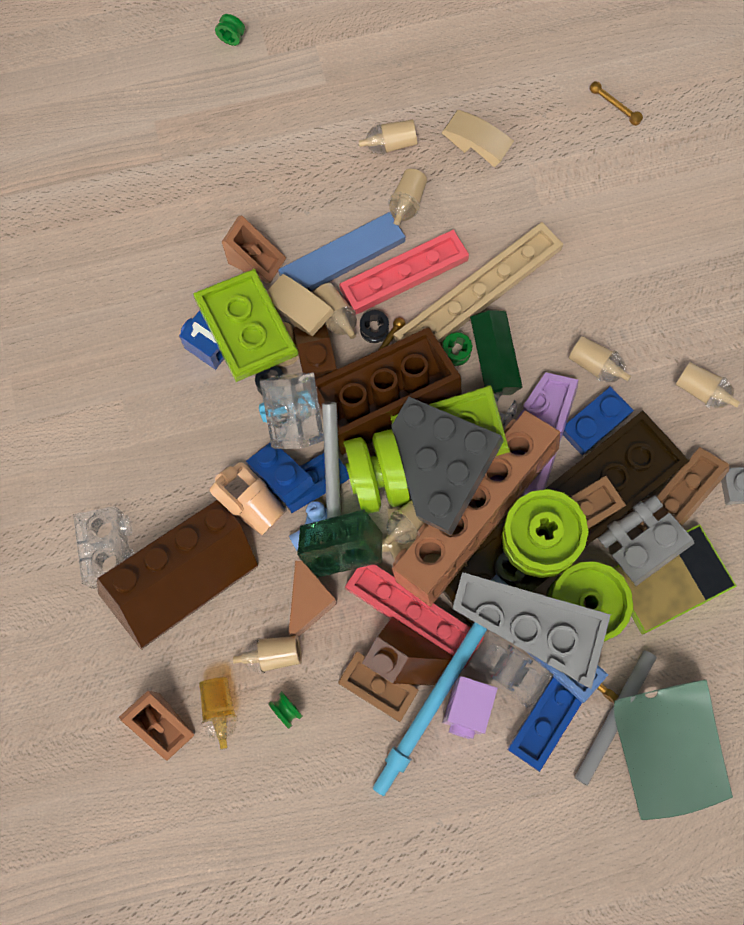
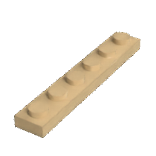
(486, 284)

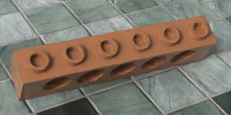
(430, 579)

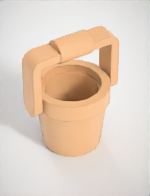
(255, 505)

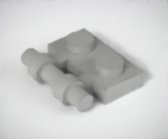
(650, 549)

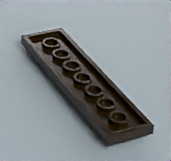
(635, 462)

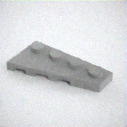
(545, 627)

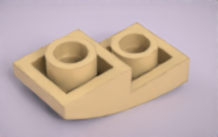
(473, 132)
(299, 305)

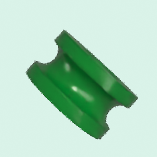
(230, 29)
(462, 339)
(285, 710)

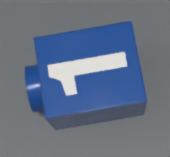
(200, 342)

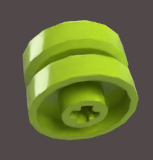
(375, 472)
(557, 516)
(601, 587)

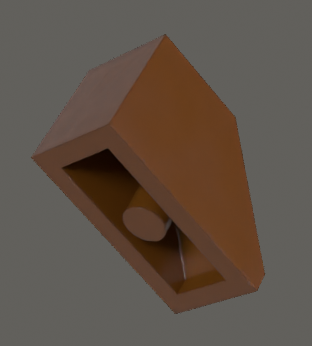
(315, 352)
(406, 656)

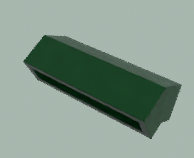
(496, 351)

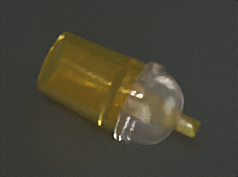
(217, 710)

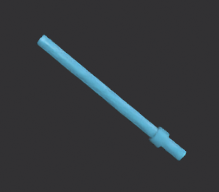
(398, 757)

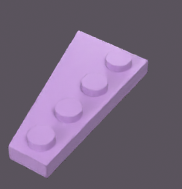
(552, 404)

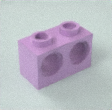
(469, 707)

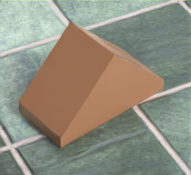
(250, 250)
(309, 600)
(157, 724)

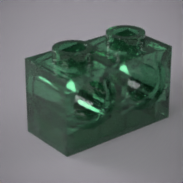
(340, 543)

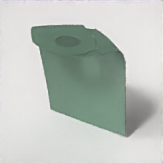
(672, 750)

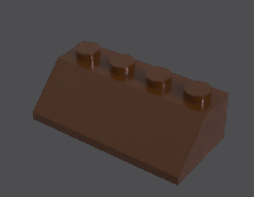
(382, 381)
(177, 573)

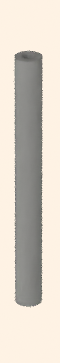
(331, 459)
(609, 727)

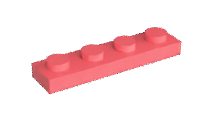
(404, 272)
(392, 600)

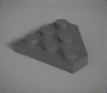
(442, 461)

